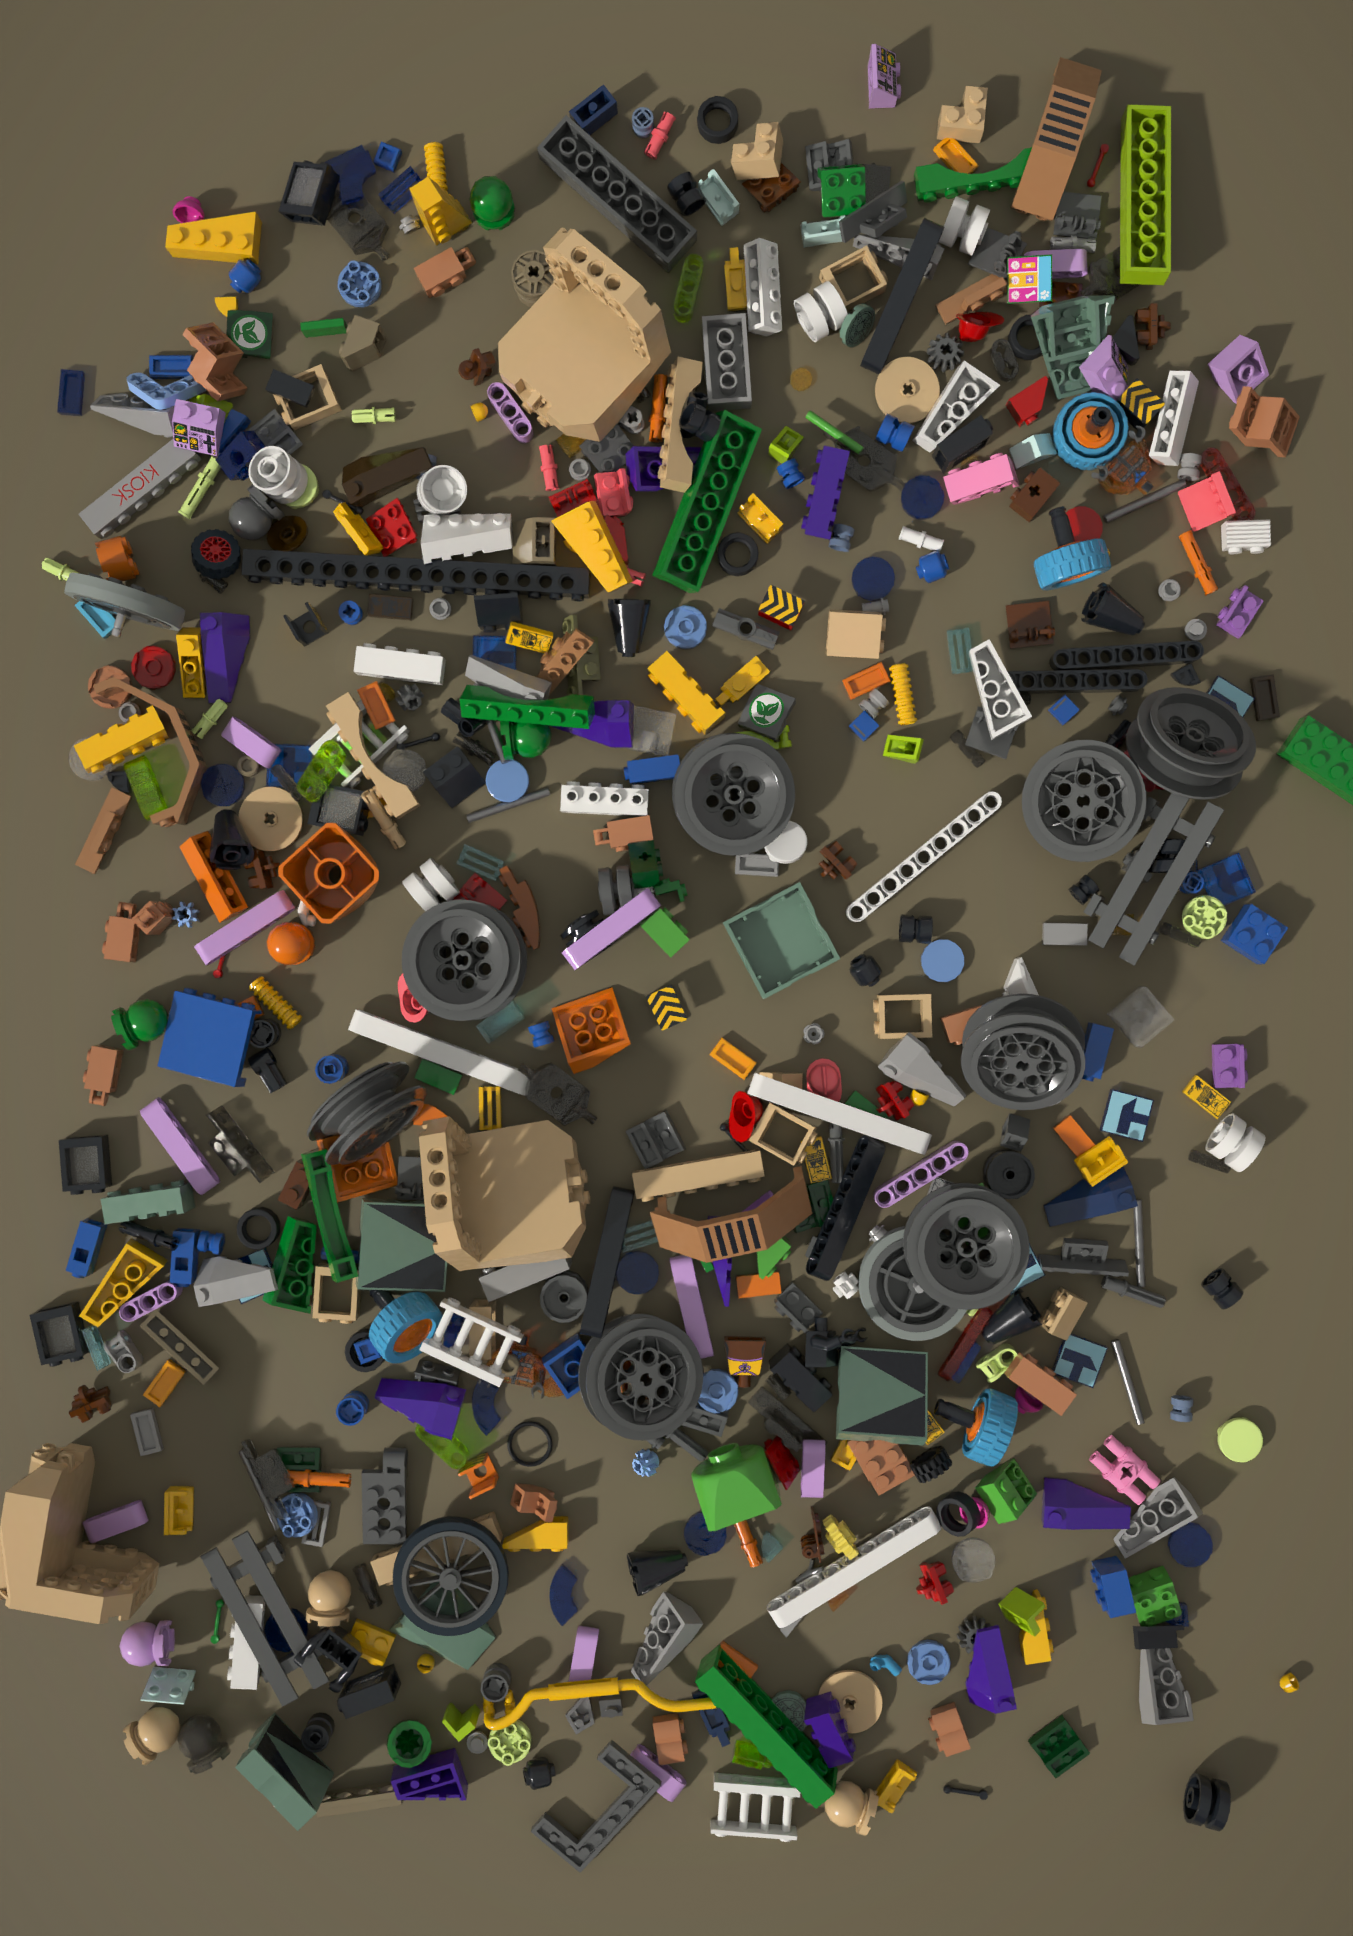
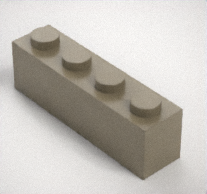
(179, 1347)

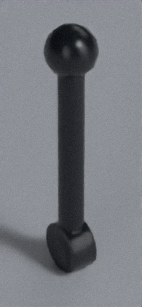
(327, 494)
(435, 736)
(724, 1127)
(982, 1793)

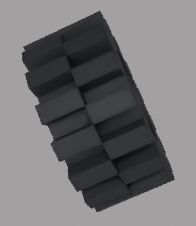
(931, 1464)

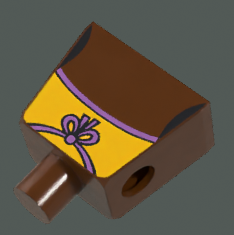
(744, 1357)

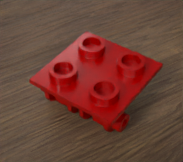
(572, 497)
(392, 527)
(480, 891)
(782, 1461)

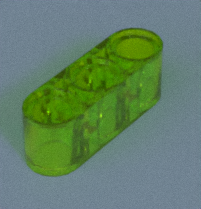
(691, 278)
(321, 781)
(145, 786)
(444, 1452)

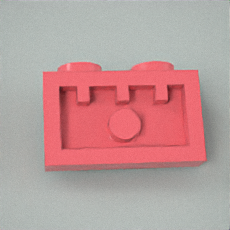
(613, 493)

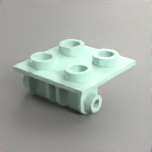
(168, 1685)

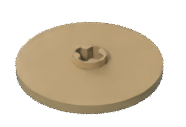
(912, 373)
(287, 819)
(862, 1690)

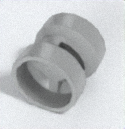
(1189, 466)
(874, 703)

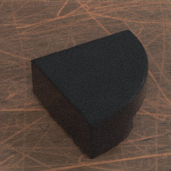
(1186, 676)
(120, 781)

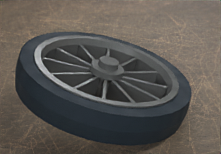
(450, 1576)

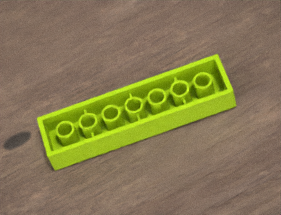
(1145, 195)

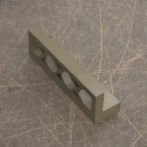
(358, 1799)

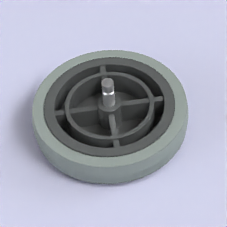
(124, 602)
(895, 1297)

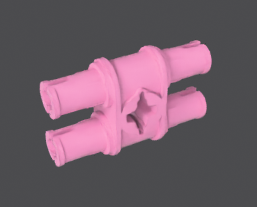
(1129, 1460)

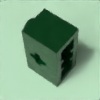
(644, 864)

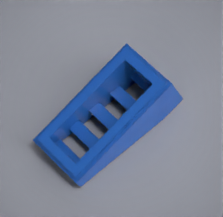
(232, 427)

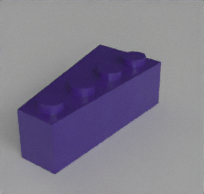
(826, 492)

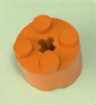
(115, 558)

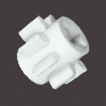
(845, 1285)

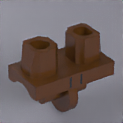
(1149, 317)
(477, 366)
(844, 868)
(264, 870)
(90, 1399)

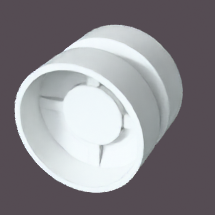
(967, 227)
(818, 312)
(278, 474)
(441, 490)
(436, 882)
(1235, 1142)

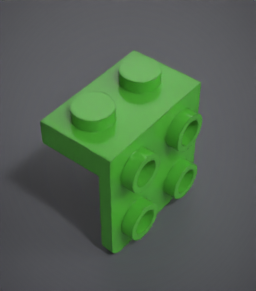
(1154, 1597)

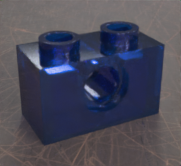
(231, 459)

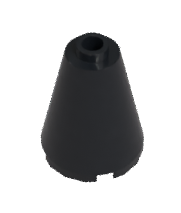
(1112, 612)
(629, 623)
(229, 842)
(1012, 1318)
(654, 1568)

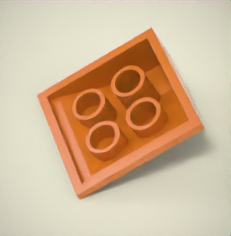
(591, 1029)
(362, 1176)

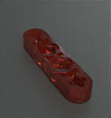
(1231, 482)
(964, 1343)

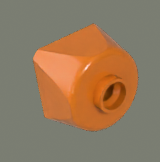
(309, 868)

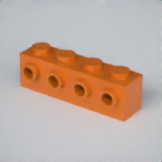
(215, 882)

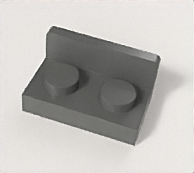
(797, 1307)

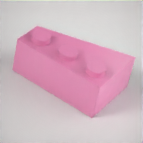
(980, 478)

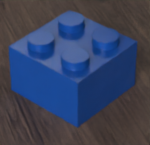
(1254, 934)
(564, 1364)
(1113, 1587)

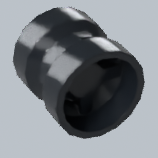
(1084, 889)

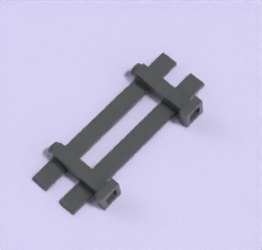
(1113, 913)
(255, 1562)

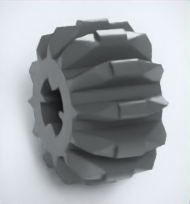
(940, 345)
(966, 1635)

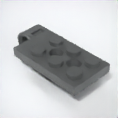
(388, 1484)

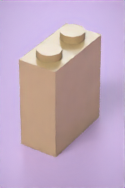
(855, 634)

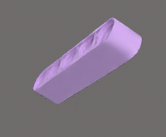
(244, 927)
(611, 929)
(180, 1146)
(931, 1173)
(691, 1304)

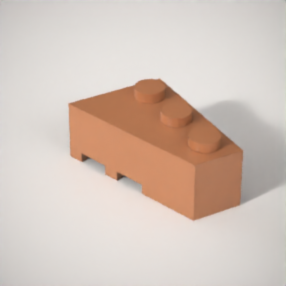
(1041, 1382)

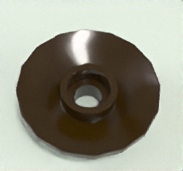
(287, 533)

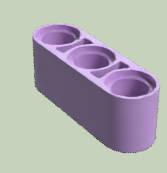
(1066, 262)
(505, 403)
(251, 742)
(142, 1305)
(813, 1468)
(115, 1521)
(584, 1653)
(672, 1781)

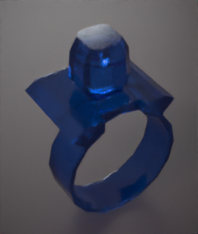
(451, 1332)

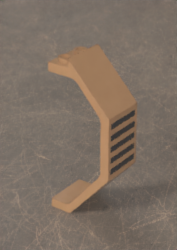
(1057, 139)
(181, 810)
(738, 1232)

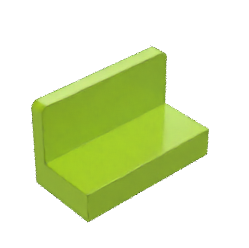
(1021, 1610)
(458, 1723)

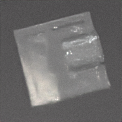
(652, 731)

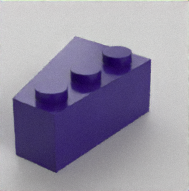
(829, 1729)
(435, 1777)

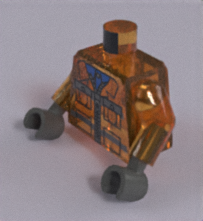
(1128, 467)
(531, 1369)

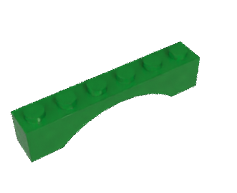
(936, 181)
(566, 711)
(326, 1207)

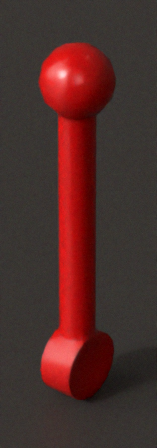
(1103, 150)
(218, 973)

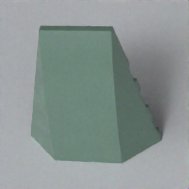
(1068, 336)
(458, 1649)

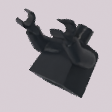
(823, 1344)
(337, 1646)

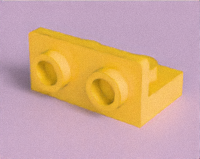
(373, 1641)

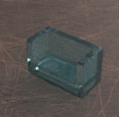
(500, 1022)

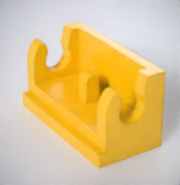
(760, 518)
(1100, 1161)
(178, 1510)
(894, 1785)

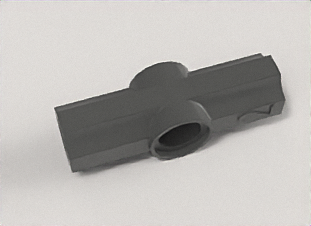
(731, 624)

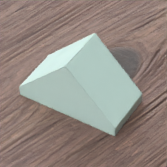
(1032, 450)

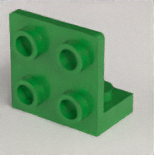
(842, 189)

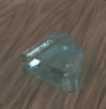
(770, 1546)

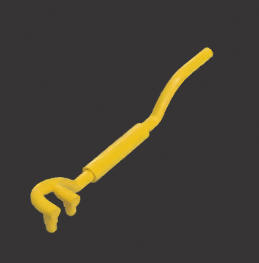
(585, 1689)

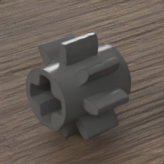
(409, 697)

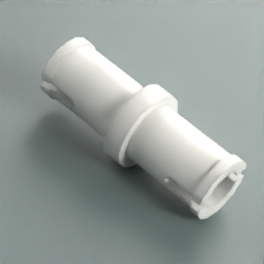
(921, 539)

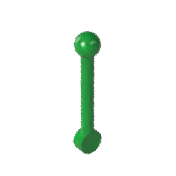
(215, 1637)

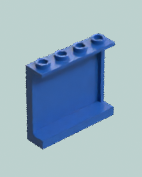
(207, 1037)

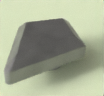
(580, 1715)

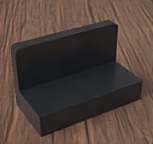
(1156, 1636)

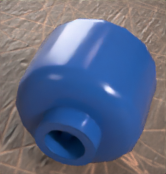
(245, 276)
(932, 566)

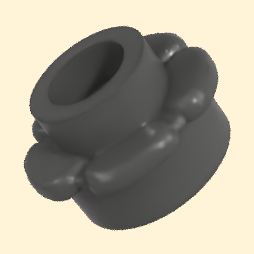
(1118, 705)

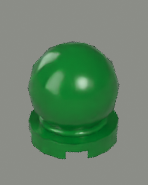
(492, 203)
(525, 739)
(142, 1021)
(408, 1743)

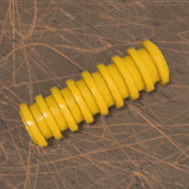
(435, 164)
(903, 694)
(275, 1002)

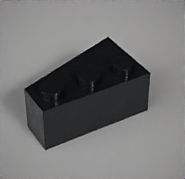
(801, 1379)

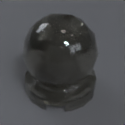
(200, 1742)

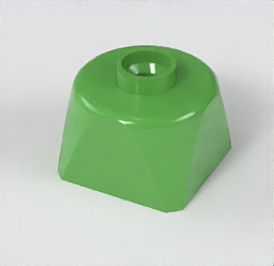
(735, 1485)

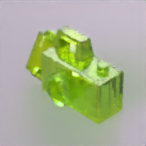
(748, 1755)

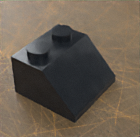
(498, 611)
(454, 777)

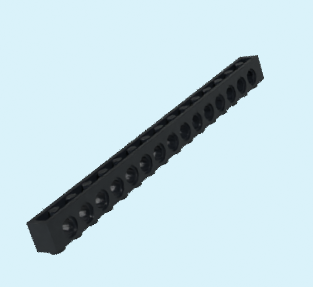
(255, 559)

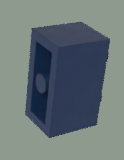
(594, 110)

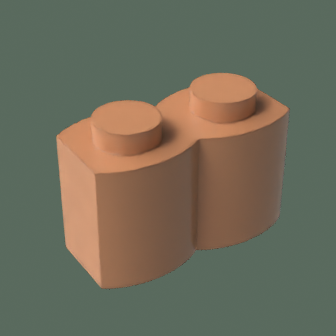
(950, 1729)
(669, 1738)

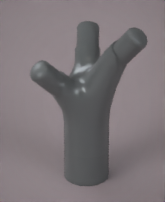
(809, 1572)

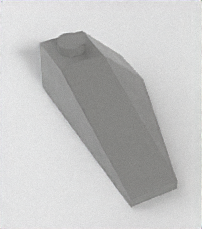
(896, 250)
(136, 413)
(507, 680)
(913, 1066)
(229, 1280)
(1161, 1514)
(669, 1632)
(1161, 1690)

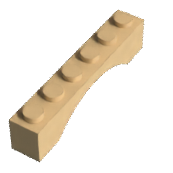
(676, 465)
(349, 719)

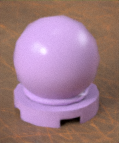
(148, 1643)

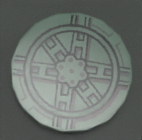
(857, 325)
(793, 1706)

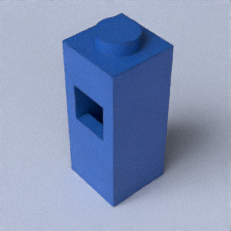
(651, 769)
(1096, 1050)
(86, 1248)
(185, 1258)

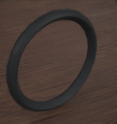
(509, 1443)

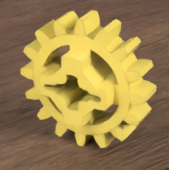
(840, 1537)

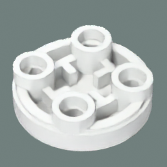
(788, 845)

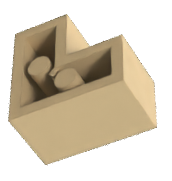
(967, 121)
(760, 157)

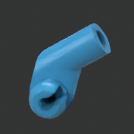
(885, 1661)

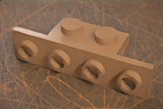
(972, 297)
(563, 656)
(103, 830)

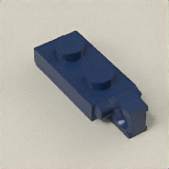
(714, 1720)

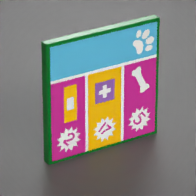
(1029, 278)

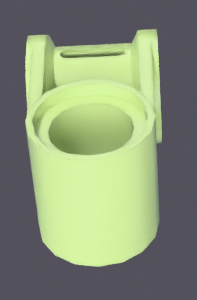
(995, 1362)

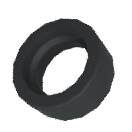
(712, 103)
(1018, 350)
(737, 537)
(242, 1231)
(351, 1358)
(969, 1507)

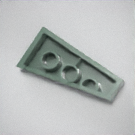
(147, 1203)

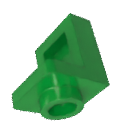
(667, 886)

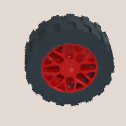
(215, 554)

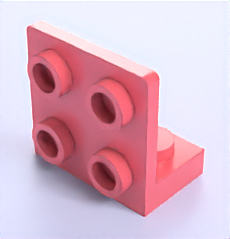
(1206, 502)

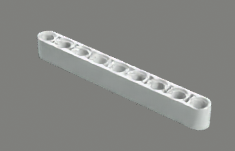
(933, 854)
(438, 1051)
(839, 1114)
(846, 1573)

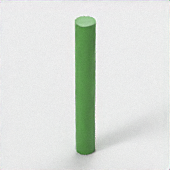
(834, 432)

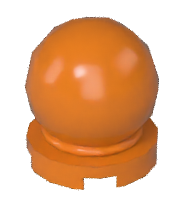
(290, 943)

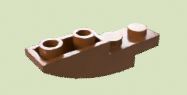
(527, 915)

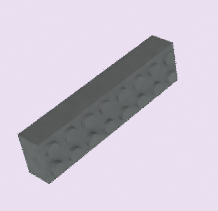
(617, 193)

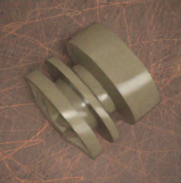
(529, 287)

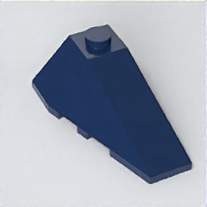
(1085, 1202)

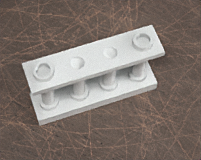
(353, 779)
(454, 1354)
(746, 1786)

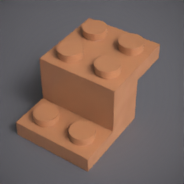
(215, 361)
(1264, 421)
(882, 1463)

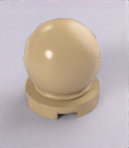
(328, 1596)
(152, 1734)
(852, 1806)

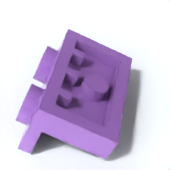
(1240, 611)
(1229, 1065)

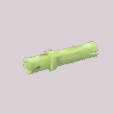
(200, 488)

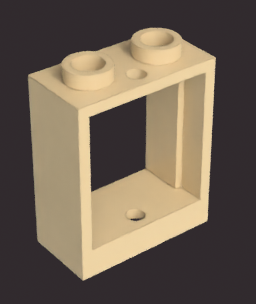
(870, 261)
(310, 376)
(925, 1015)
(764, 1124)
(321, 1270)
(488, 1310)

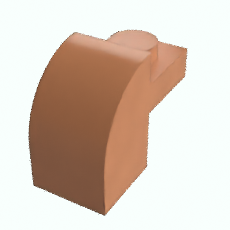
(534, 1499)

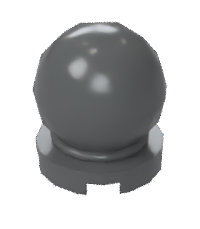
(253, 515)

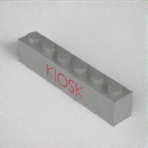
(138, 489)

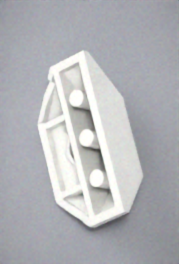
(1019, 979)

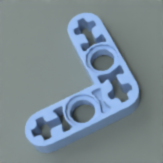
(160, 396)

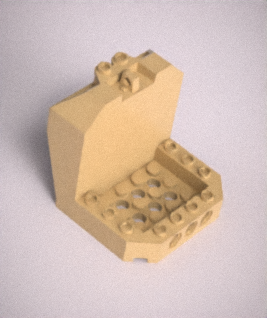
(584, 342)
(502, 1193)
(42, 1548)

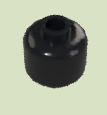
(865, 970)
(538, 1773)

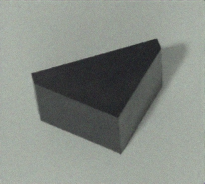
(1126, 341)

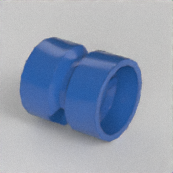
(894, 432)
(332, 1068)
(352, 1408)

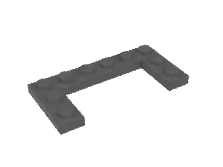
(640, 1788)

